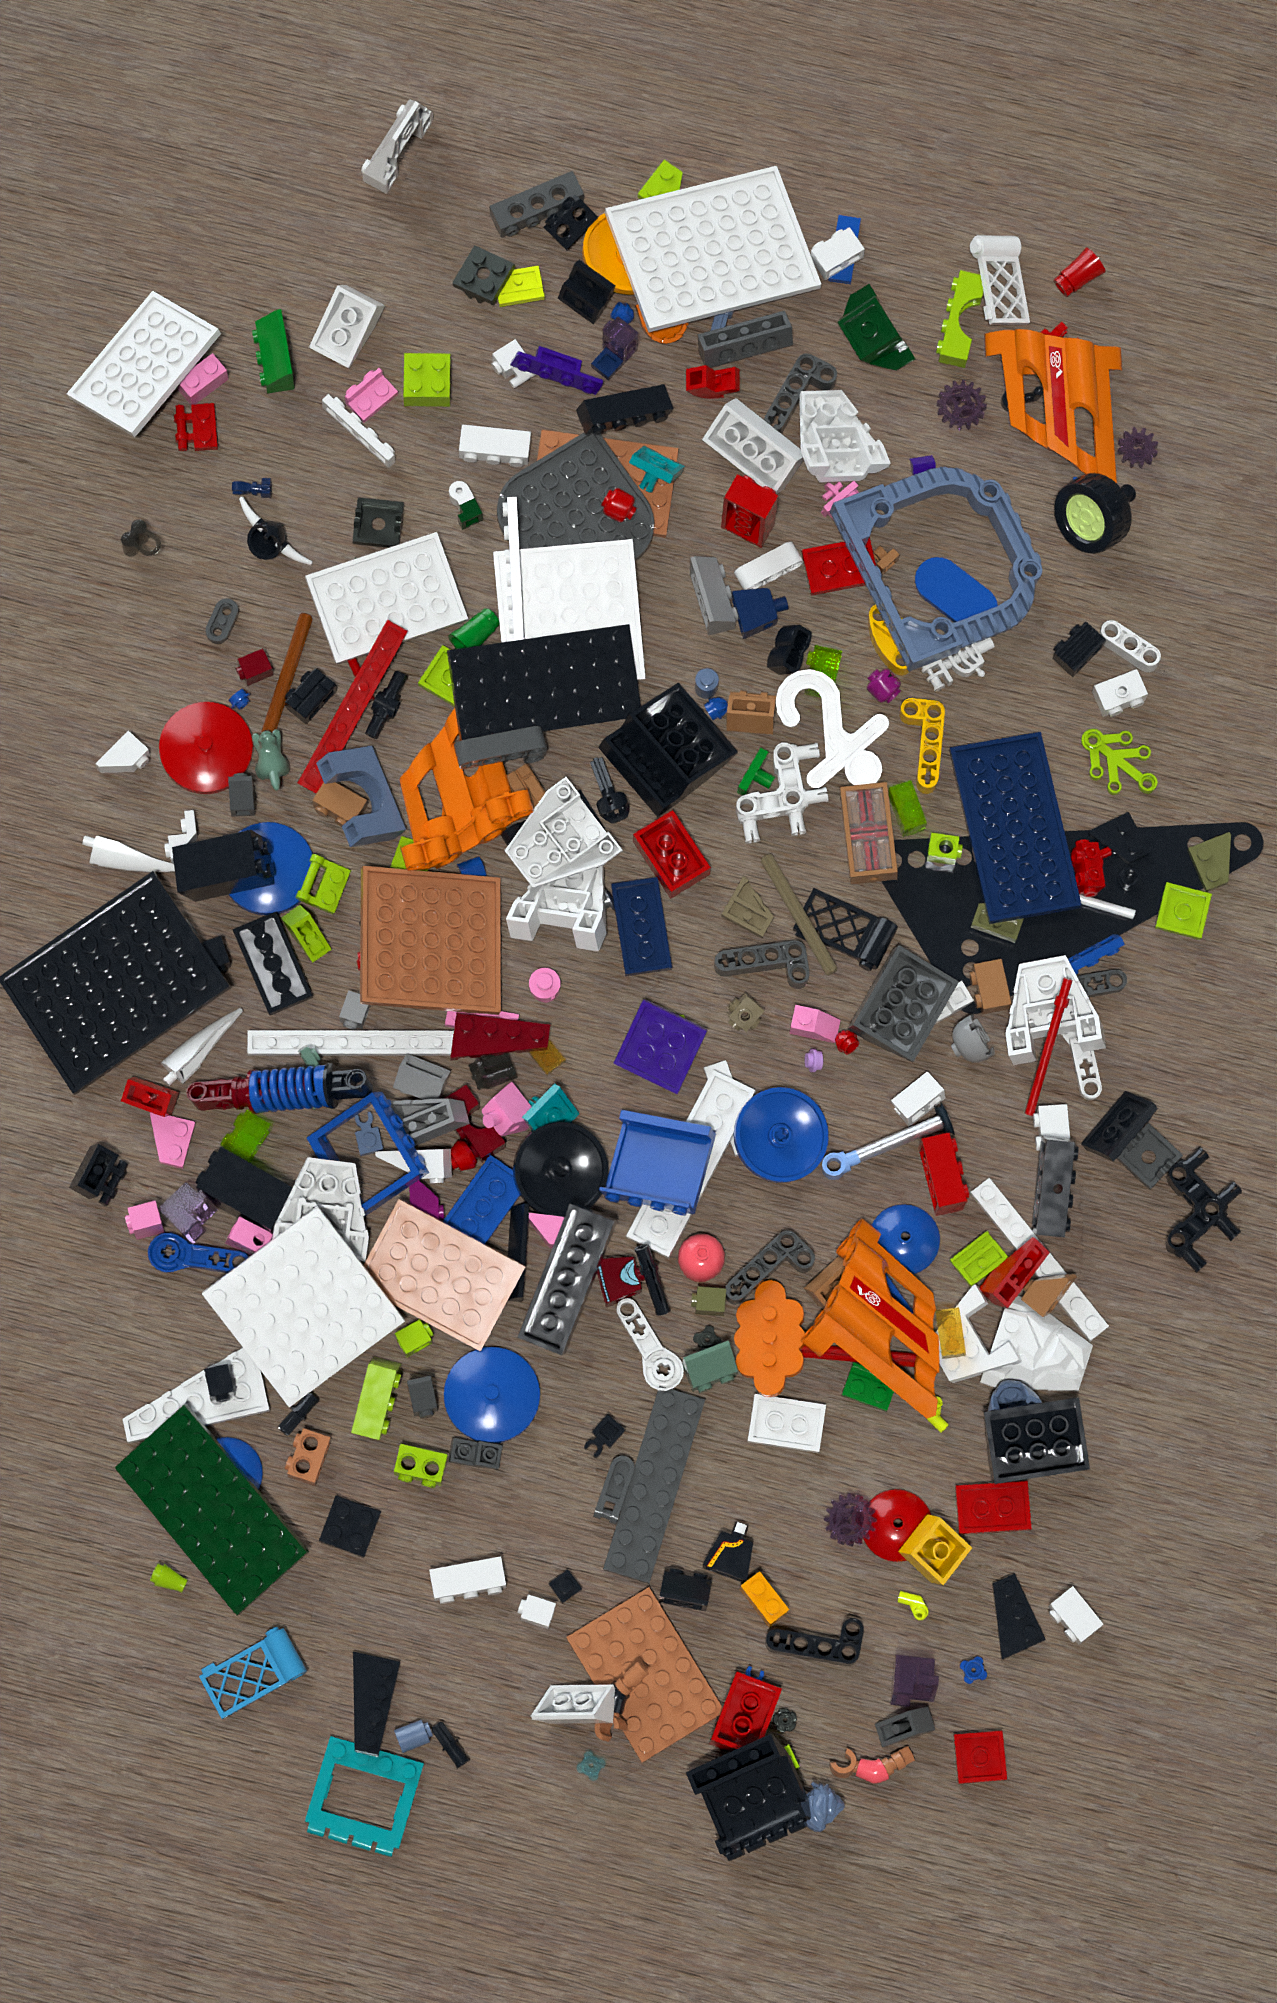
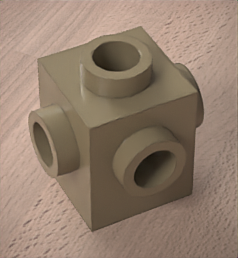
(744, 1004)

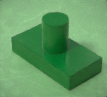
(756, 774)

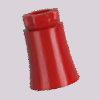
(1079, 272)

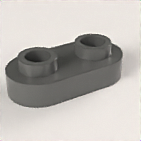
(222, 622)

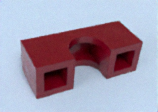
(481, 1141)

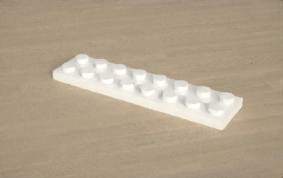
(715, 1108)

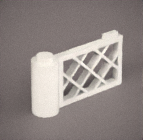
(999, 252)

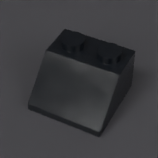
(685, 1590)

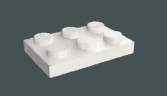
(786, 1423)

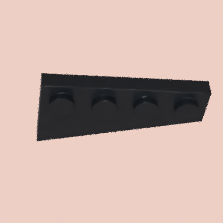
(373, 1692)

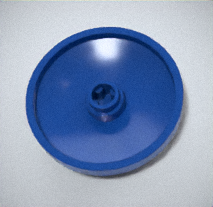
(291, 863)
(781, 1135)
(491, 1395)

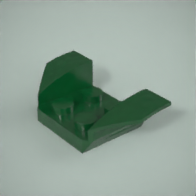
(873, 332)

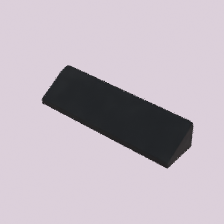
(518, 1244)

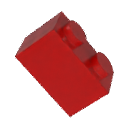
(149, 1096)

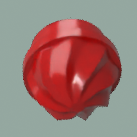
(846, 1042)

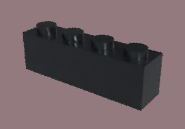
(624, 410)

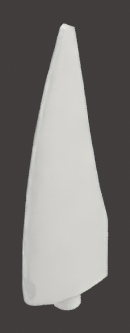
(119, 856)
(190, 1055)

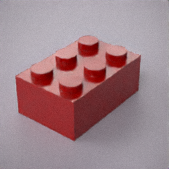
(671, 854)
(943, 1174)

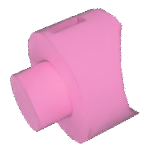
(544, 985)

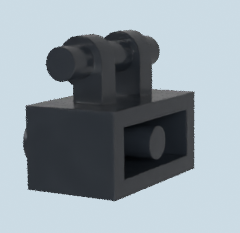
(94, 1171)

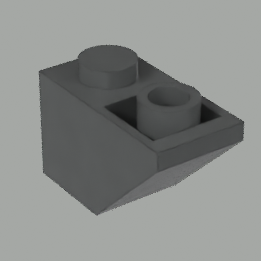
(241, 795)

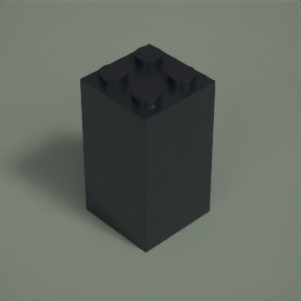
(223, 865)
(243, 1189)

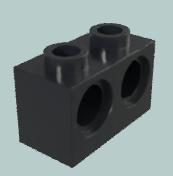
(574, 226)

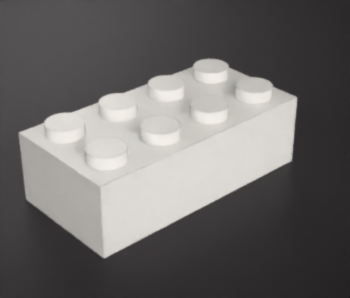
(754, 446)

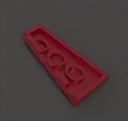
(485, 1035)

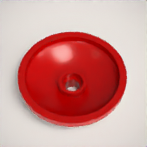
(889, 1506)

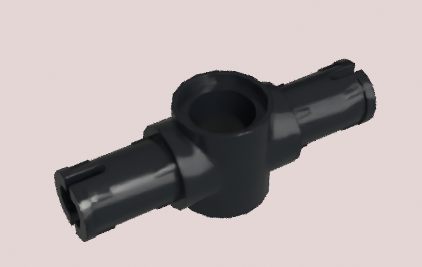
(386, 705)

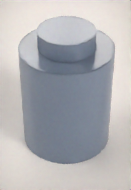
(706, 683)
(413, 1735)

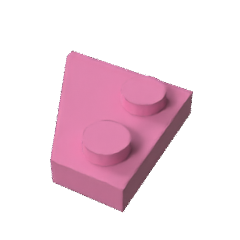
(172, 1139)

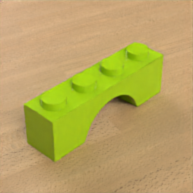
(956, 344)

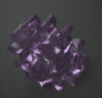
(1139, 455)

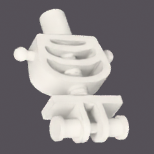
(972, 653)

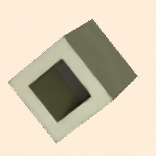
(709, 1301)

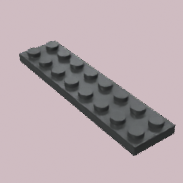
(654, 1485)

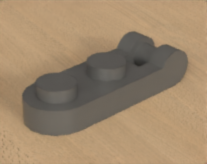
(615, 1488)

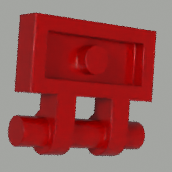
(204, 427)

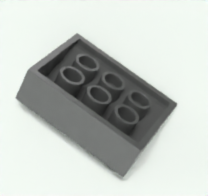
(903, 1004)

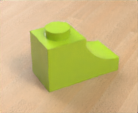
(306, 933)

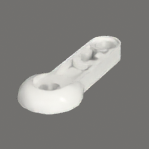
(1078, 1057)
(651, 1350)

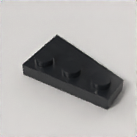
(1015, 1618)

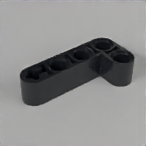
(813, 1642)

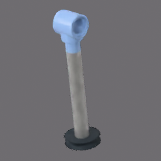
(847, 1160)

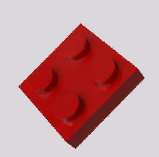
(980, 1757)

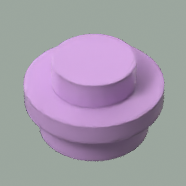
(814, 1060)

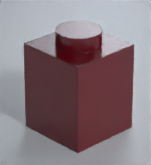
(254, 667)

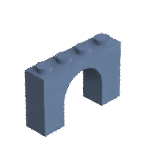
(363, 768)

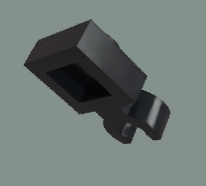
(606, 1433)

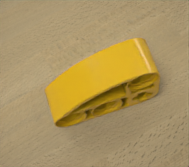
(884, 643)

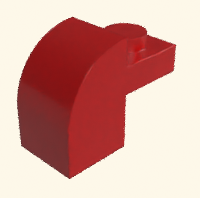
(711, 383)

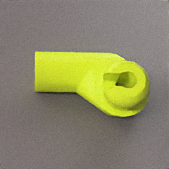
(937, 1421)
(916, 1604)

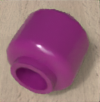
(883, 685)

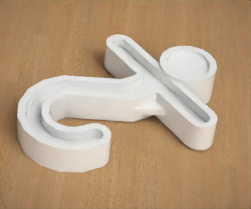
(841, 747)

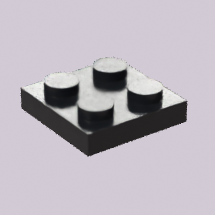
(349, 1526)

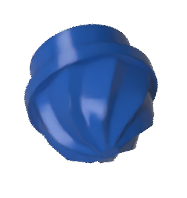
(623, 311)
(716, 707)

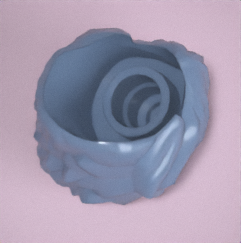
(823, 1806)

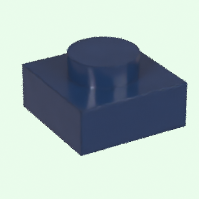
(607, 363)

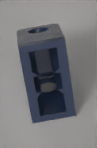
(757, 610)

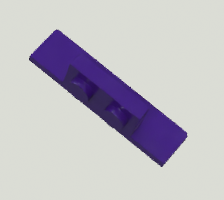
(557, 367)

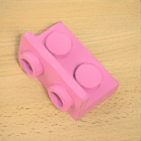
(370, 395)

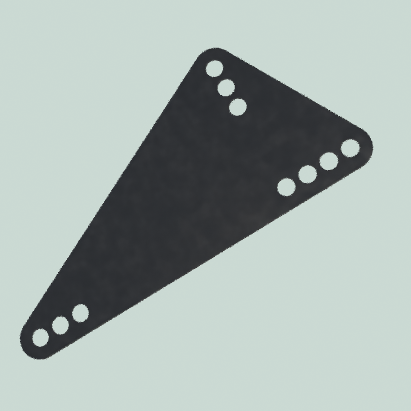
(944, 900)

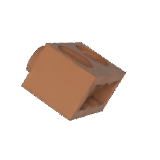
(313, 1458)

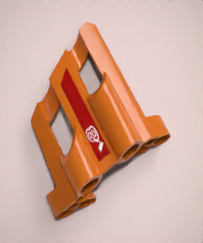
(865, 1317)

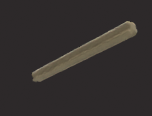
(799, 914)

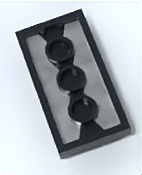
(272, 963)

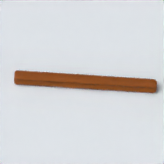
(287, 672)

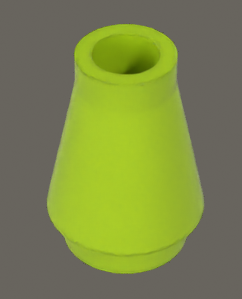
(167, 1578)

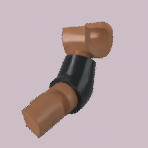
(623, 1688)

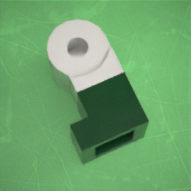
(462, 497)

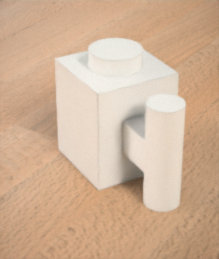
(501, 364)

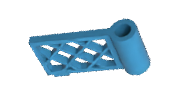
(282, 1658)

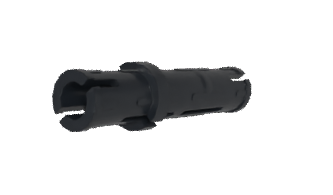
(652, 1279)

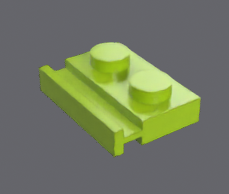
(978, 1259)

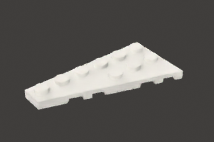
(248, 1399)

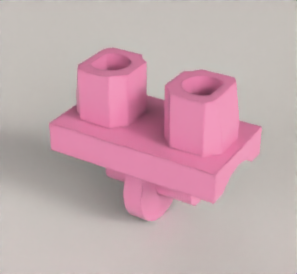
(833, 491)

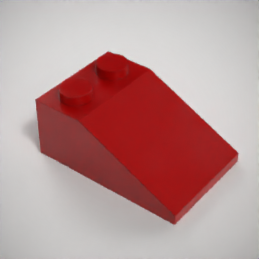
(745, 1713)

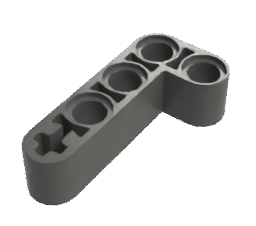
(804, 379)
(500, 747)
(762, 964)
(765, 1270)

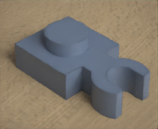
(368, 1138)

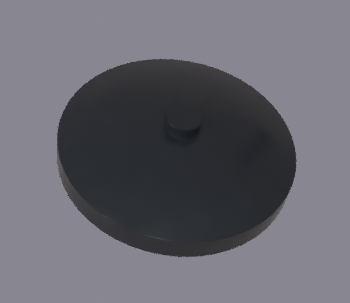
(560, 1167)

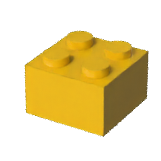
(935, 1549)

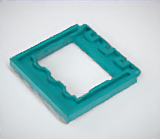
(386, 1766)

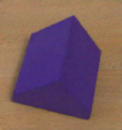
(922, 464)

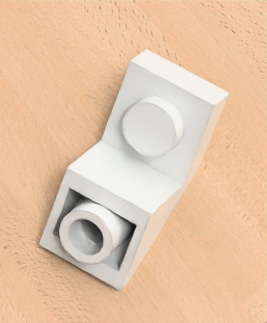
(188, 826)

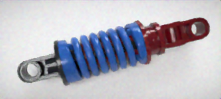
(281, 1089)

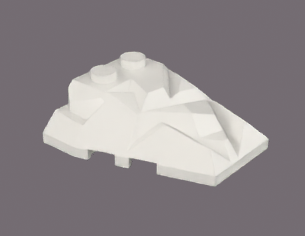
(835, 440)
(336, 1192)
(1049, 1351)

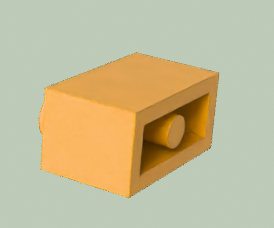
(764, 1599)

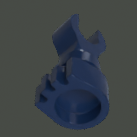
(243, 488)

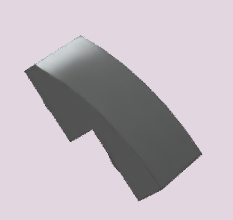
(475, 1453)

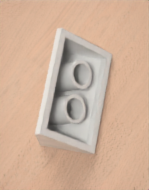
(576, 1704)

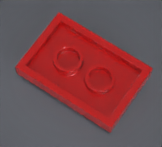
(832, 568)
(993, 1508)

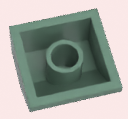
(710, 1367)

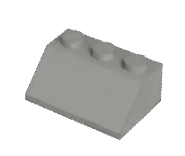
(712, 594)

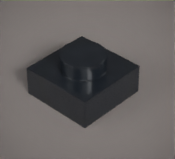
(565, 1586)

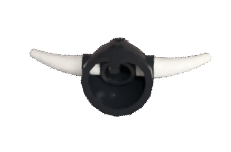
(268, 538)

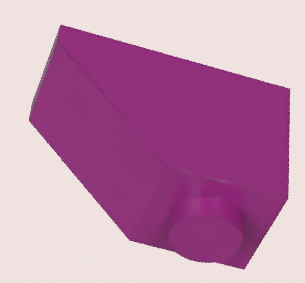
(425, 1200)

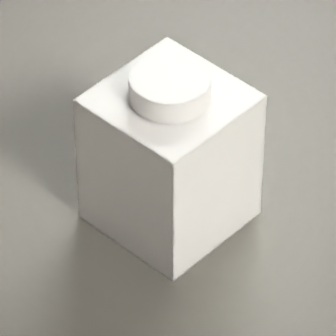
(537, 1611)

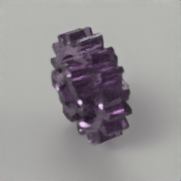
(969, 409)
(860, 1518)

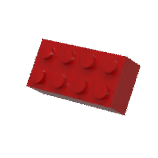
(749, 510)

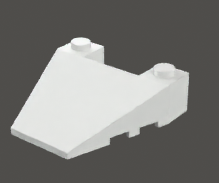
(383, 168)
(568, 903)
(1034, 1006)

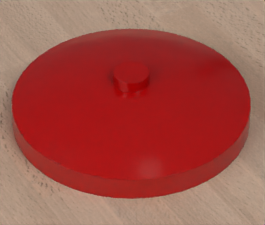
(205, 747)

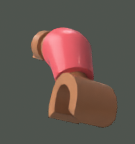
(873, 1770)

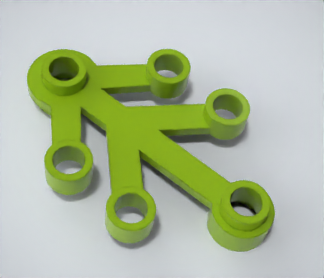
(1116, 759)

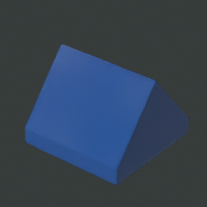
(472, 867)

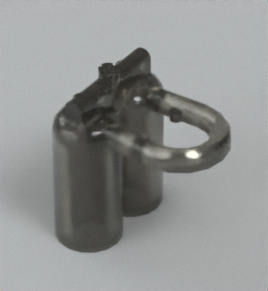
(139, 535)
(492, 1071)

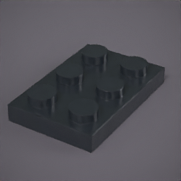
(1119, 1126)

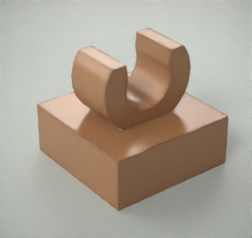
(884, 559)

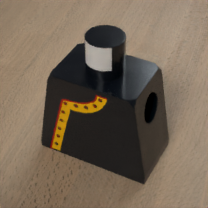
(731, 1554)

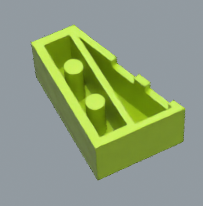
(377, 1398)

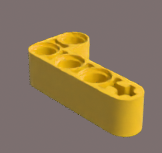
(926, 746)

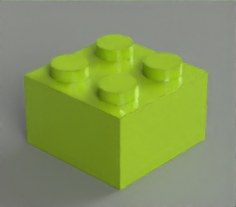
(427, 379)

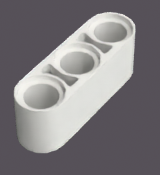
(769, 566)
(1134, 656)

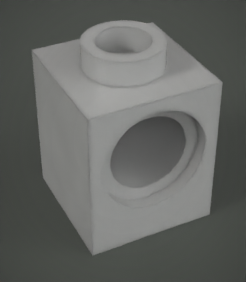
(353, 1013)

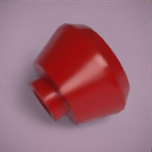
(462, 1157)

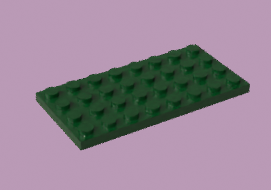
(211, 1509)

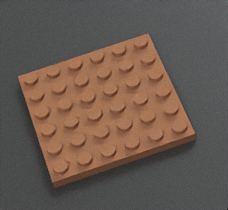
(430, 940)

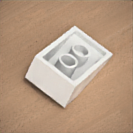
(346, 325)

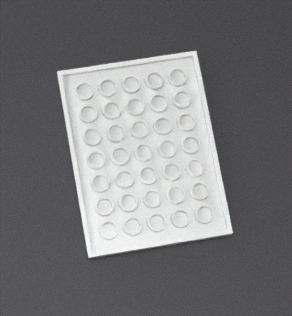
(712, 248)

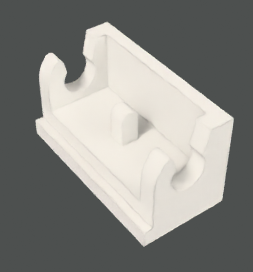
(918, 1099)

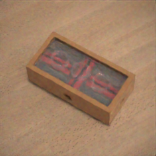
(868, 833)

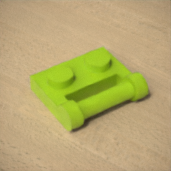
(330, 885)

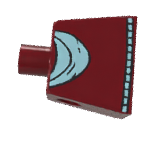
(619, 1279)

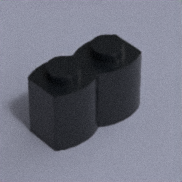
(789, 649)

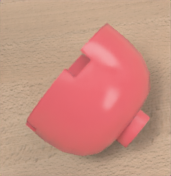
(701, 1257)

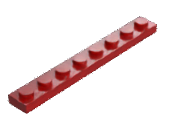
(354, 701)

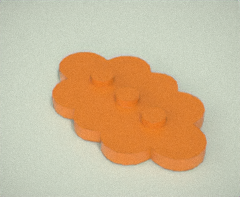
(769, 1338)

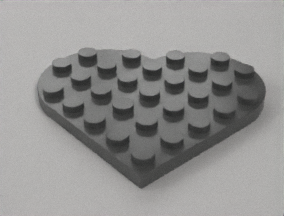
(564, 494)

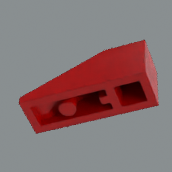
(1013, 1274)

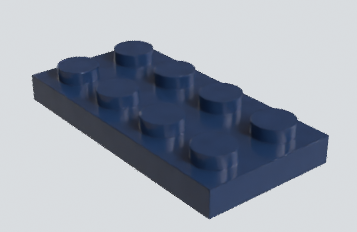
(641, 926)

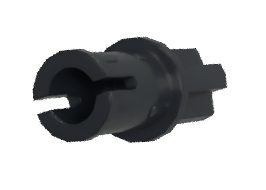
(297, 1414)
(450, 1744)

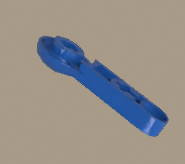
(187, 1255)

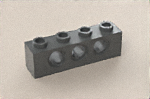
(508, 225)
(745, 339)

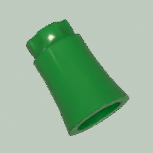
(475, 630)

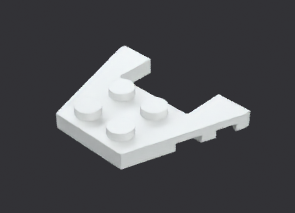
(977, 1357)

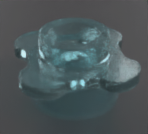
(593, 1772)

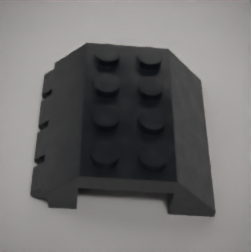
(752, 1796)

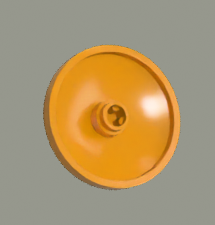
(602, 255)

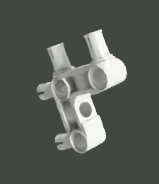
(790, 784)

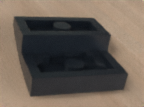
(586, 291)

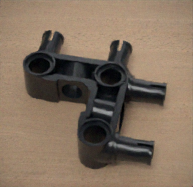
(1198, 1197)

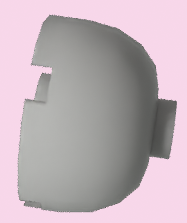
(971, 1041)

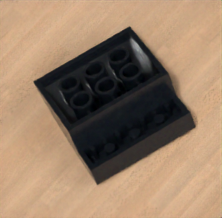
(667, 749)

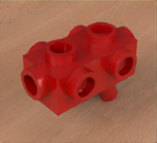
(1088, 865)

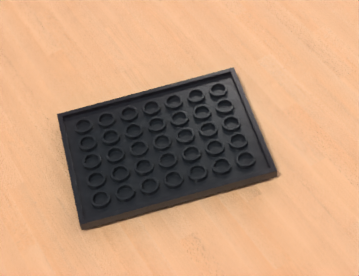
(114, 982)

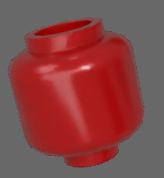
(618, 505)

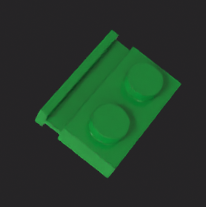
(867, 1388)

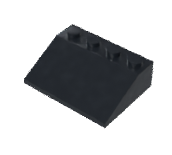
(1035, 1440)

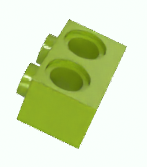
(422, 1459)

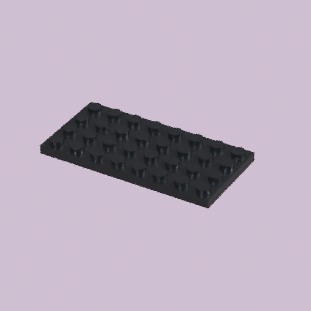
(544, 682)

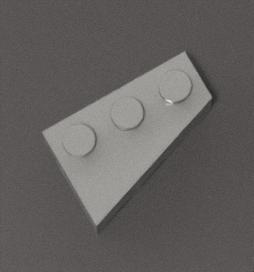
(430, 1117)

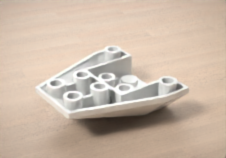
(560, 838)

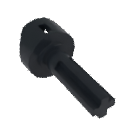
(610, 799)

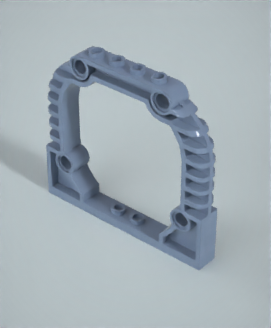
(916, 639)

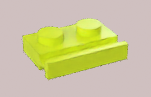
(522, 287)

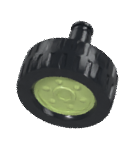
(1094, 512)

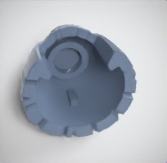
(1012, 1394)

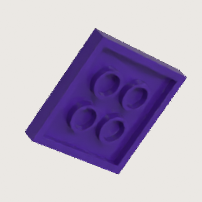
(660, 1046)

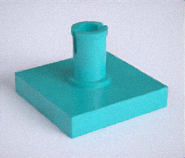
(656, 467)
(550, 1108)

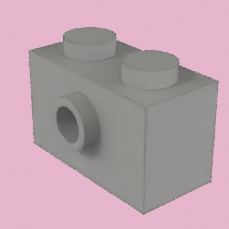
(421, 1078)

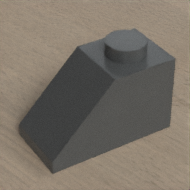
(422, 1397)
(905, 1726)

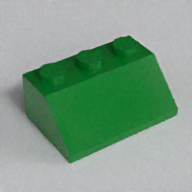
(273, 353)

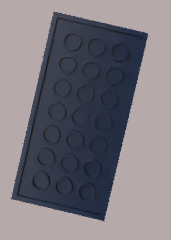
(1015, 828)

